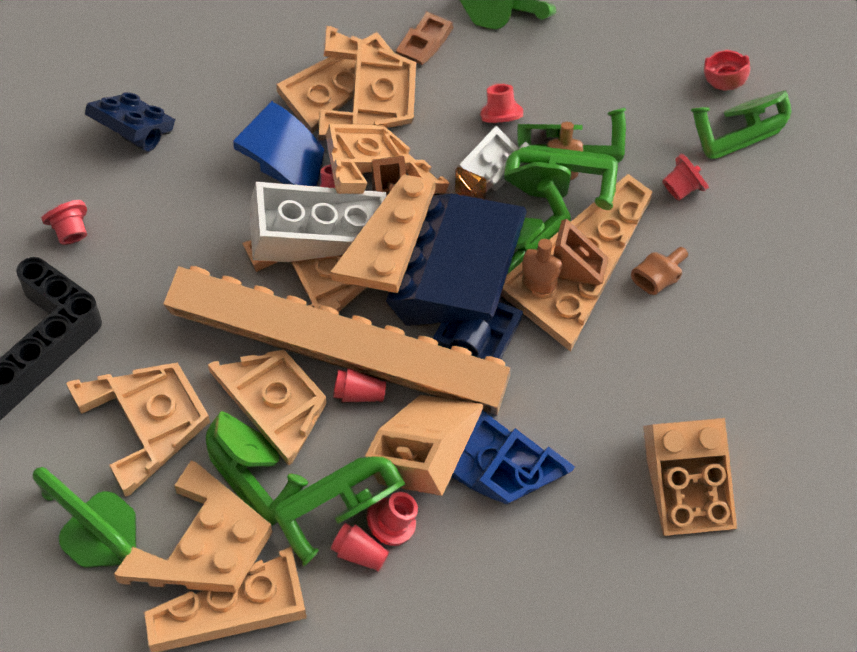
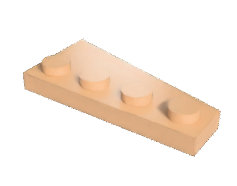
(323, 86)
(387, 240)
(264, 599)

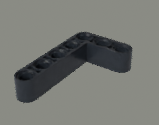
(65, 305)

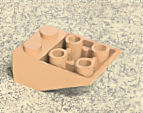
(426, 441)
(691, 476)

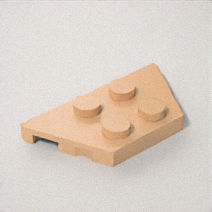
(274, 397)

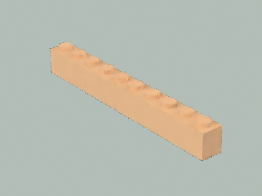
(337, 339)

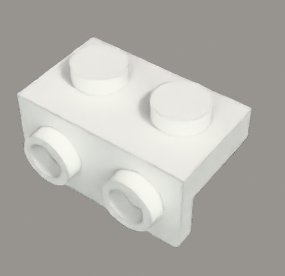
(490, 157)

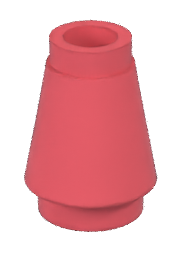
(358, 387)
(359, 548)

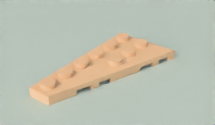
(571, 303)

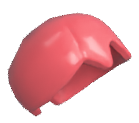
(727, 70)

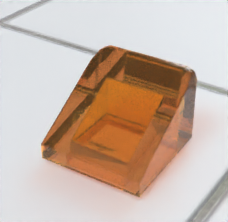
(470, 184)

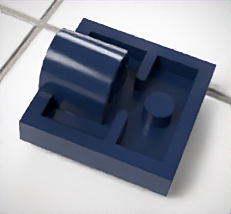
(132, 119)
(482, 336)

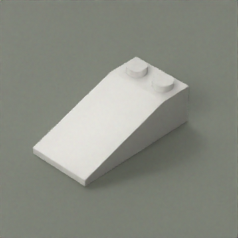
(306, 220)

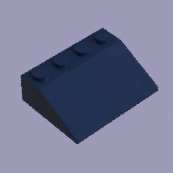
(458, 261)

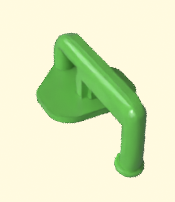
(496, 13)
(754, 131)
(618, 138)
(559, 165)
(534, 229)
(236, 446)
(328, 488)
(99, 530)

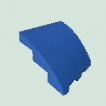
(282, 147)
(506, 462)

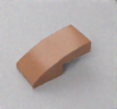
(426, 39)

